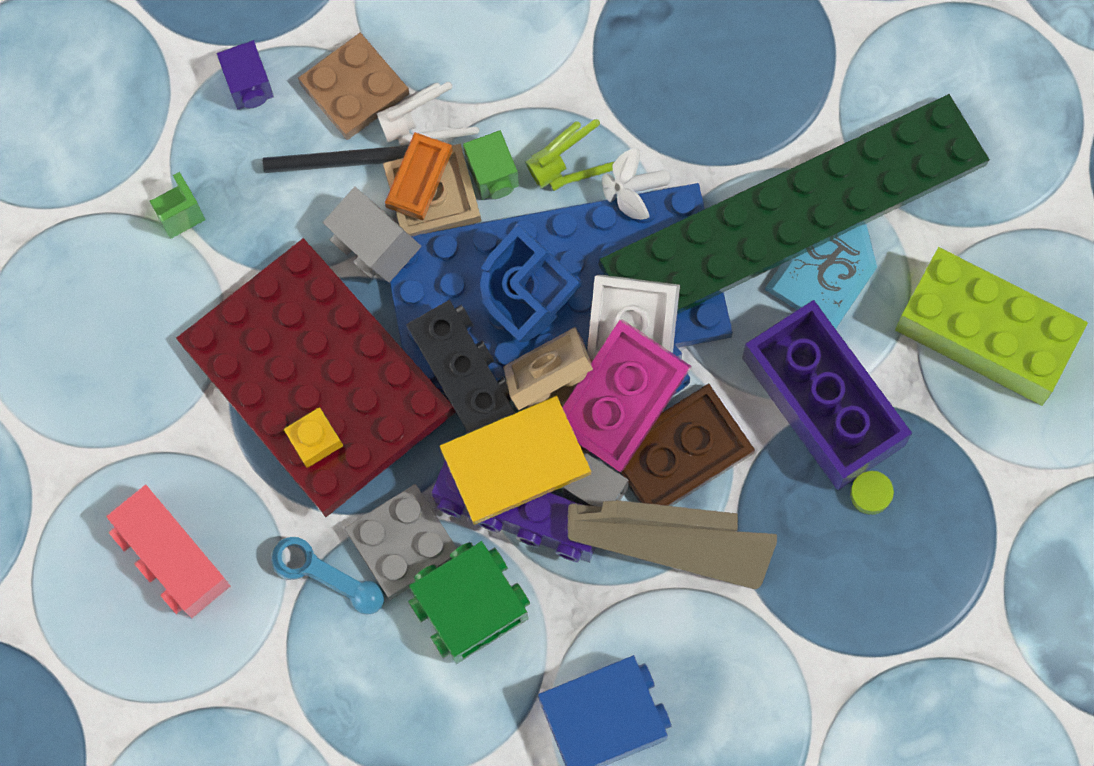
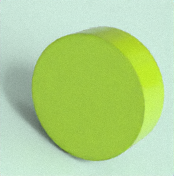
(871, 492)

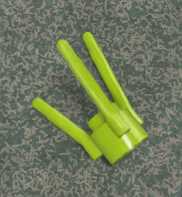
(547, 163)

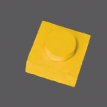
(313, 437)

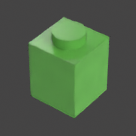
(491, 166)

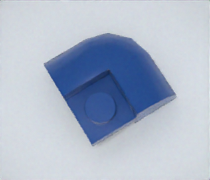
(525, 285)

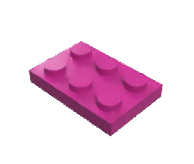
(623, 394)

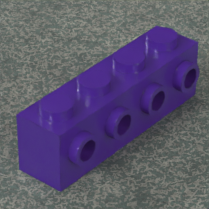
(534, 522)

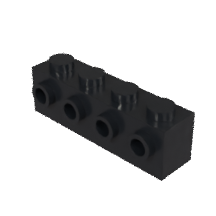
(461, 366)

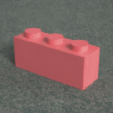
(166, 553)

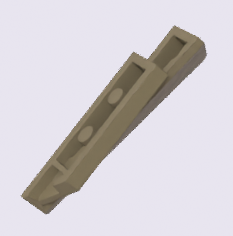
(676, 537)

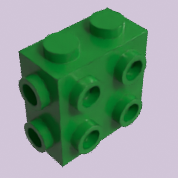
(468, 601)

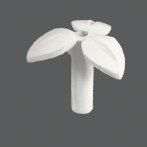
(627, 184)

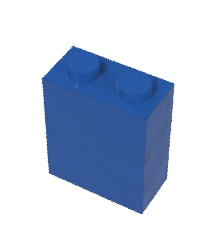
(605, 715)

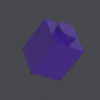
(245, 75)

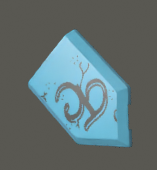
(828, 274)

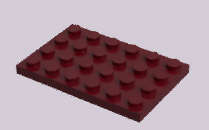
(307, 343)

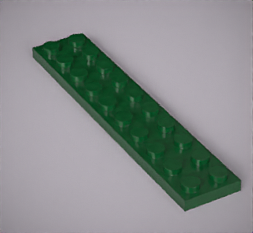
(805, 205)

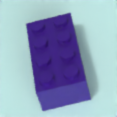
(826, 394)

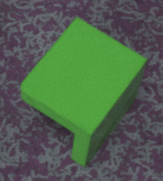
(177, 208)

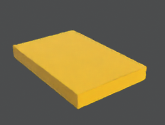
(515, 460)

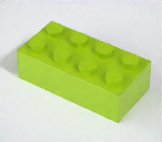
(991, 326)

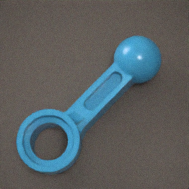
(365, 596)

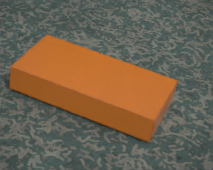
(418, 176)

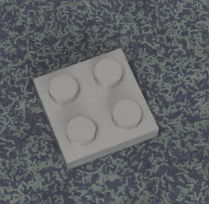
(401, 540)

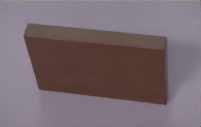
(686, 450)

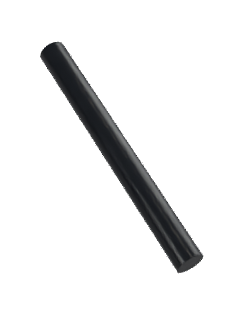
(333, 159)

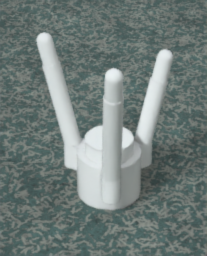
(398, 120)

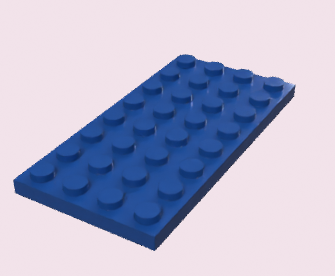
(578, 237)

